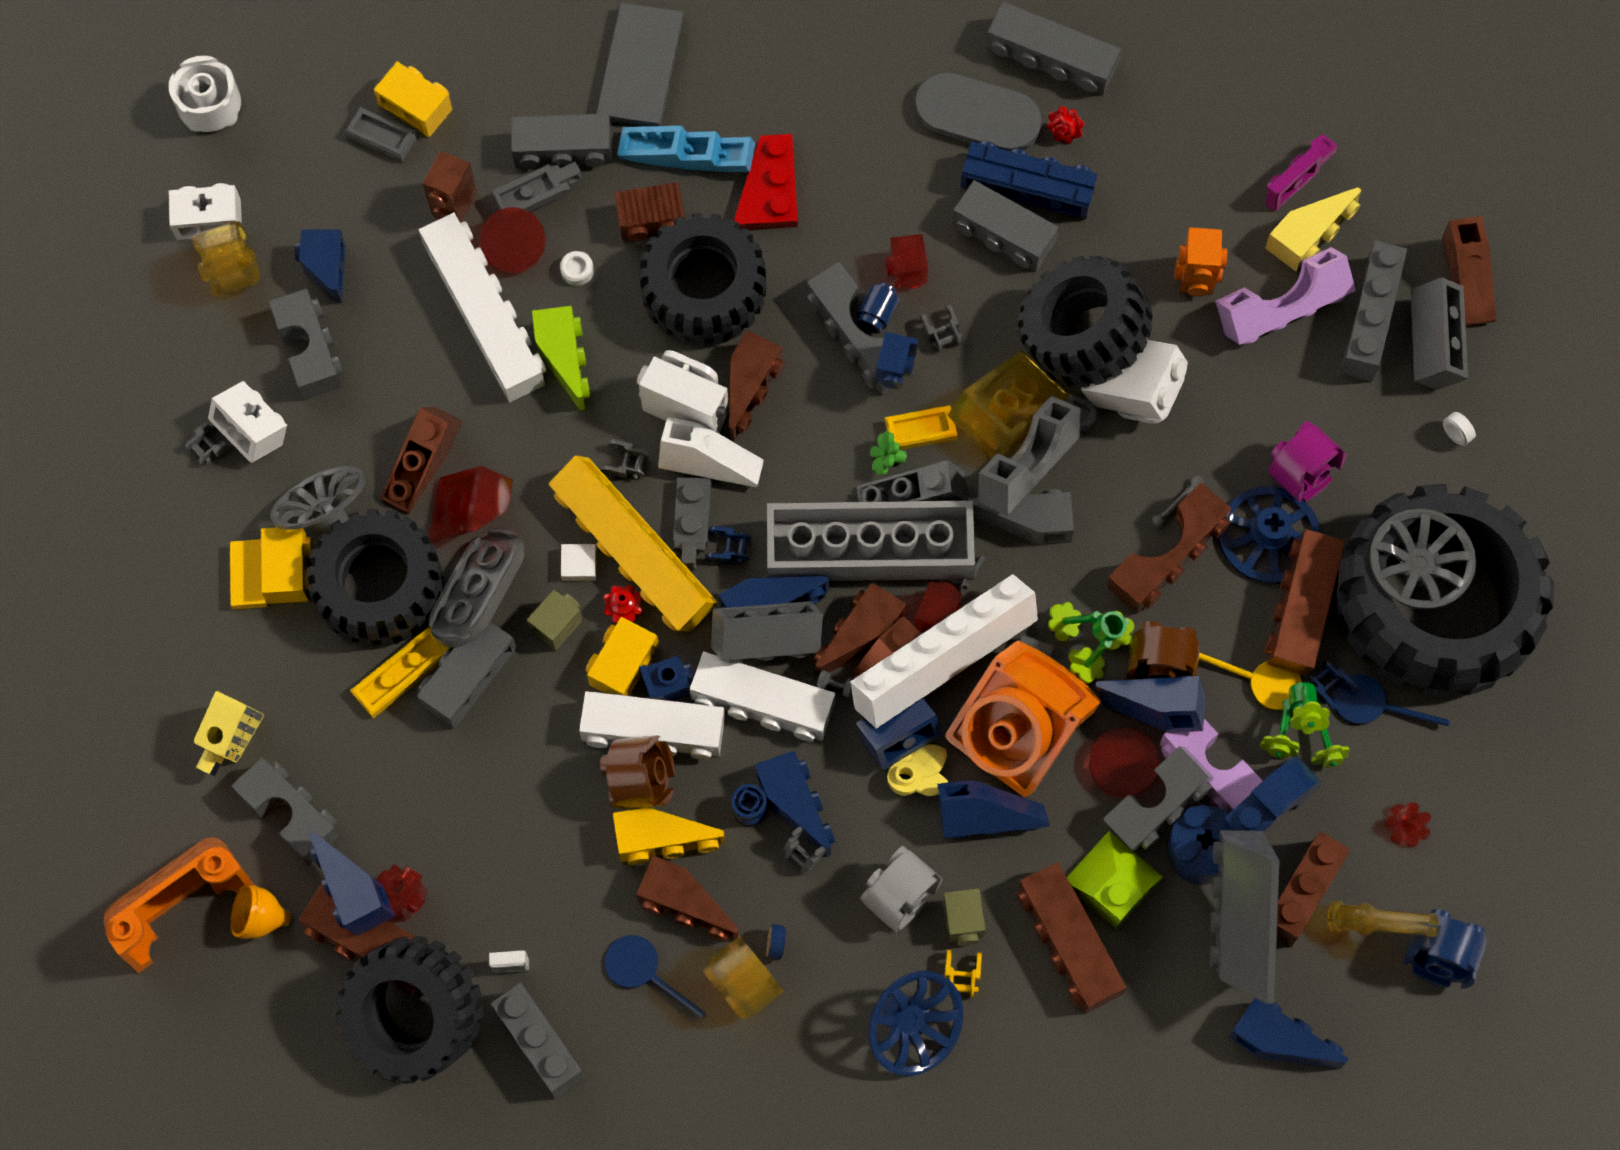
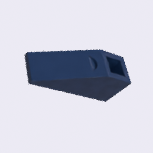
(775, 591)
(1164, 703)
(789, 796)
(981, 809)
(357, 896)
(1277, 1037)

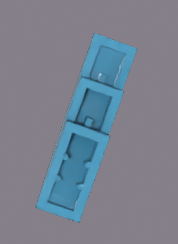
(686, 150)

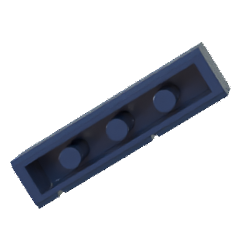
(1030, 179)

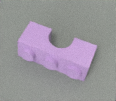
(1229, 785)

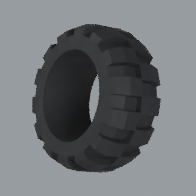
(1433, 661)

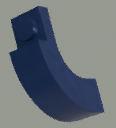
(1274, 796)

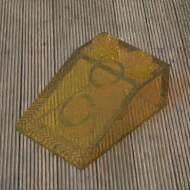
(1002, 404)

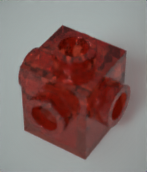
(412, 896)

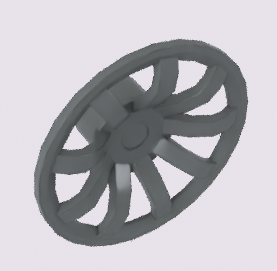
(324, 509)
(1421, 562)

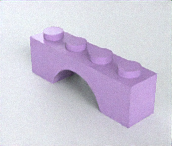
(1322, 281)

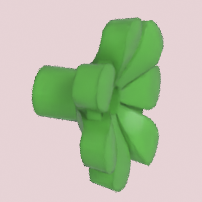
(886, 453)

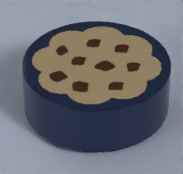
(775, 942)

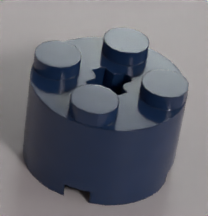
(1184, 843)
(1450, 955)

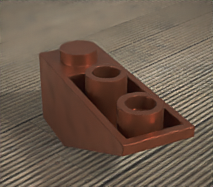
(1470, 266)
(752, 369)
(420, 457)
(871, 617)
(677, 893)

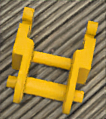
(975, 974)

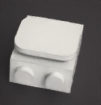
(1146, 388)
(683, 391)

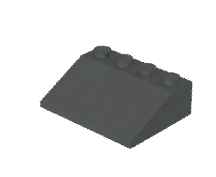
(1245, 913)

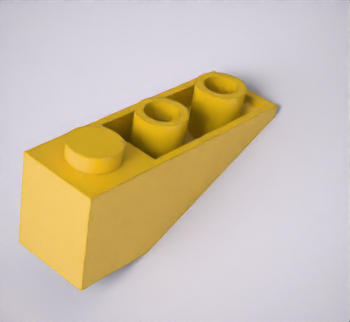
(656, 833)

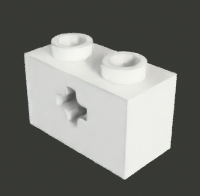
(189, 204)
(247, 421)

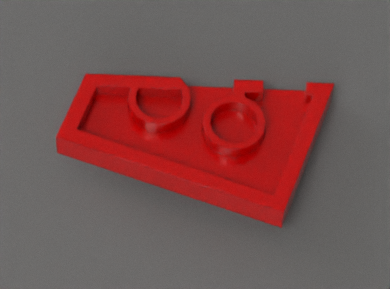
(770, 186)

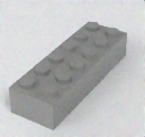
(871, 540)

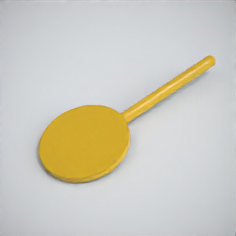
(1267, 683)

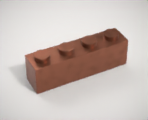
(1304, 602)
(322, 926)
(1071, 938)

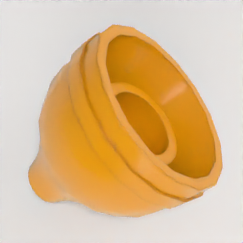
(256, 913)

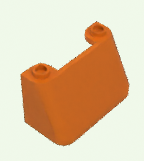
(129, 916)

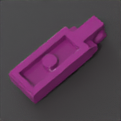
(1299, 172)

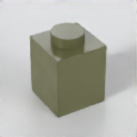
(555, 619)
(964, 916)

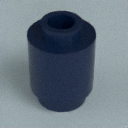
(877, 308)

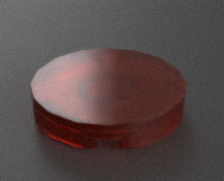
(513, 240)
(1123, 762)

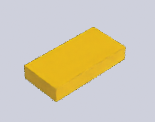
(922, 427)
(246, 575)

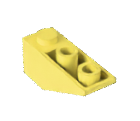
(1308, 226)

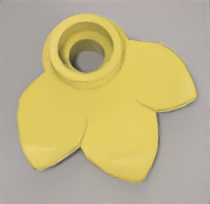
(924, 770)

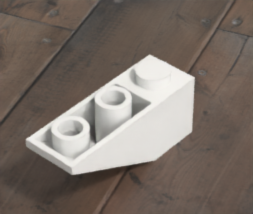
(703, 452)

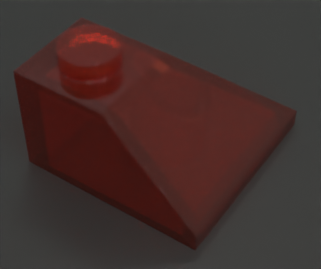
(468, 502)

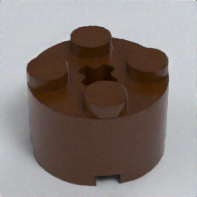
(1162, 652)
(638, 772)

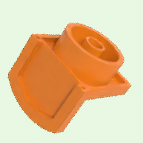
(1021, 716)

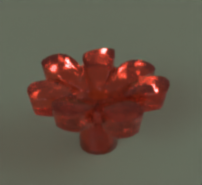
(1404, 827)

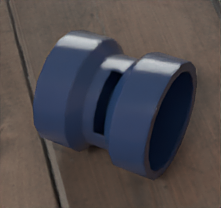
(751, 812)

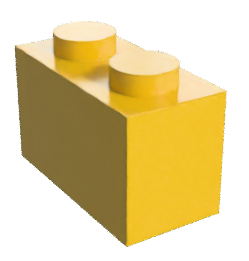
(413, 98)
(285, 565)
(618, 663)

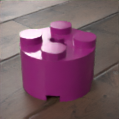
(1306, 462)

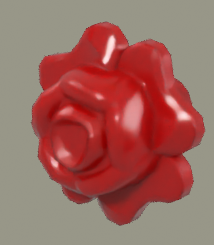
(1065, 125)
(623, 603)

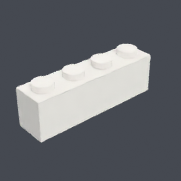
(763, 697)
(683, 726)

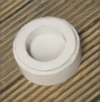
(576, 268)
(1459, 428)

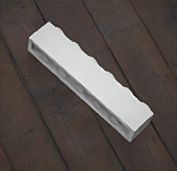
(482, 307)
(944, 651)

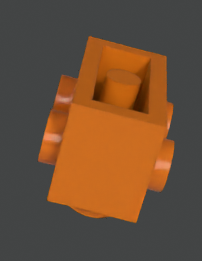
(1201, 261)

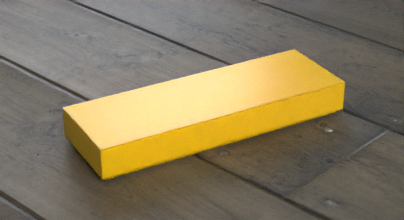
(399, 673)

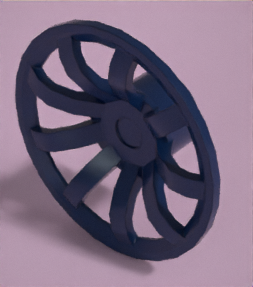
(1269, 530)
(910, 1018)

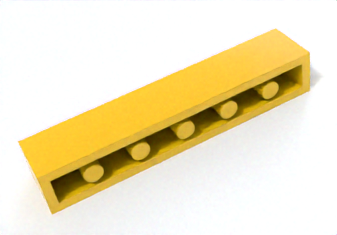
(632, 544)

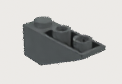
(929, 483)
(1037, 518)

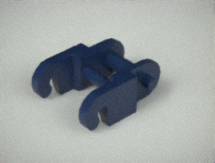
(728, 556)
(1339, 676)

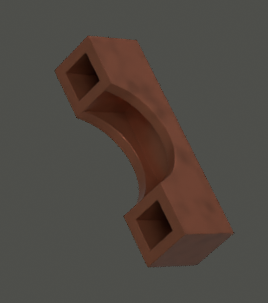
(1142, 578)

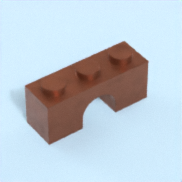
(1308, 886)

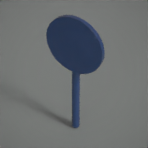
(1370, 703)
(633, 962)

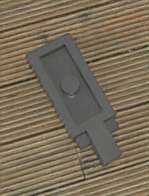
(537, 187)
(691, 518)

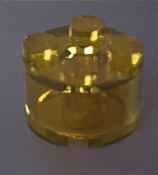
(226, 258)
(744, 979)

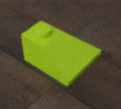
(1113, 879)

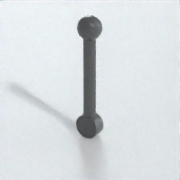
(1159, 519)

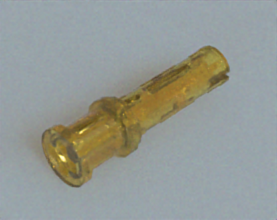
(1367, 919)

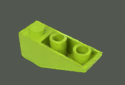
(557, 346)

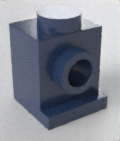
(896, 359)
(667, 690)

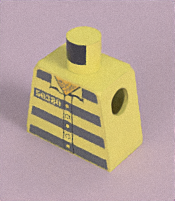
(225, 731)

